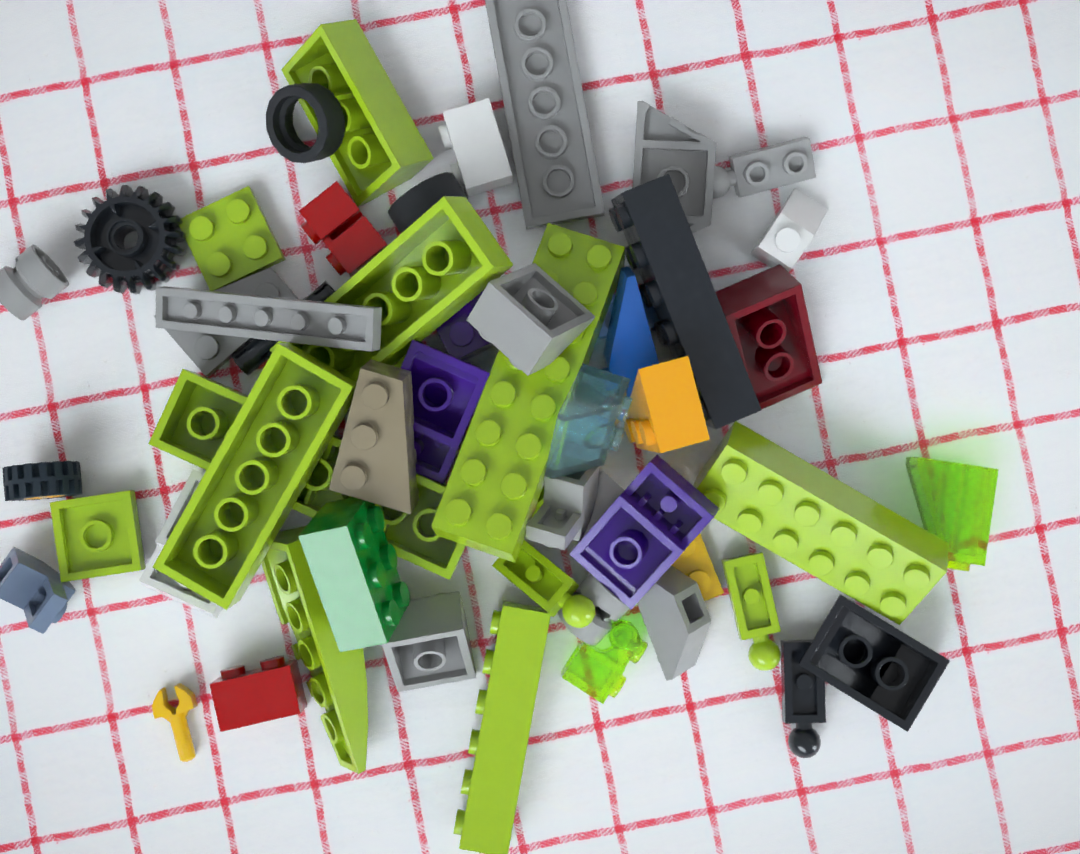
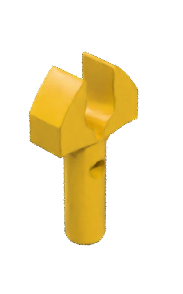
(177, 718)

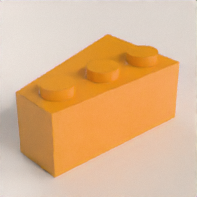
(666, 408)

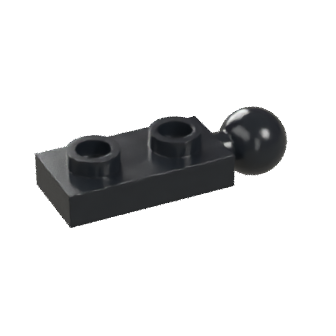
(801, 699)

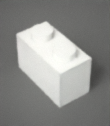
(477, 147)

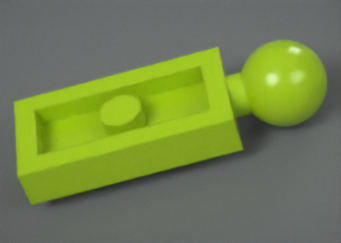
(547, 586)
(753, 607)

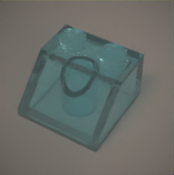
(589, 422)

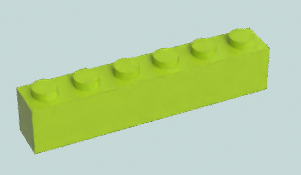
(504, 728)

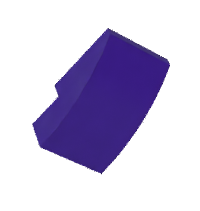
(443, 405)
(644, 531)

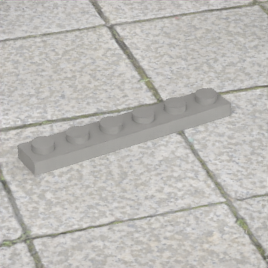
(269, 318)

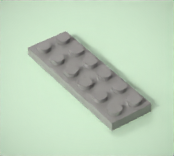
(545, 111)

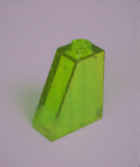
(955, 506)

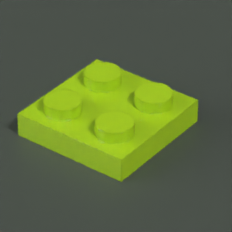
(231, 239)
(97, 535)

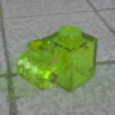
(601, 670)

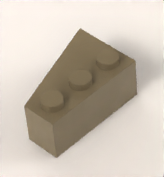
(378, 440)

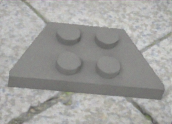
(674, 149)

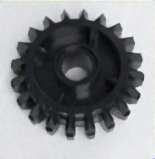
(106, 234)

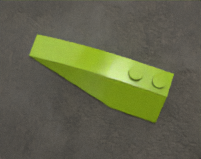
(337, 676)

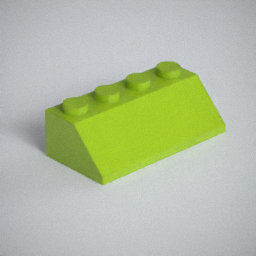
(380, 137)

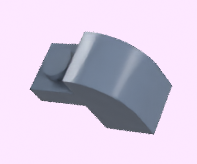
(34, 588)

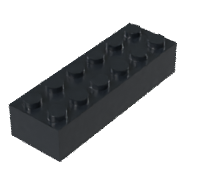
(683, 298)

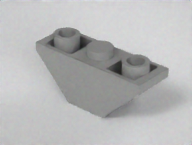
(675, 621)

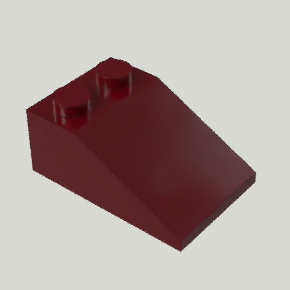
(772, 334)

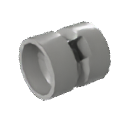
(30, 281)
(607, 608)

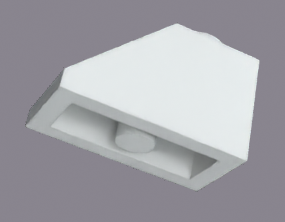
(790, 231)

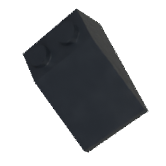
(874, 662)

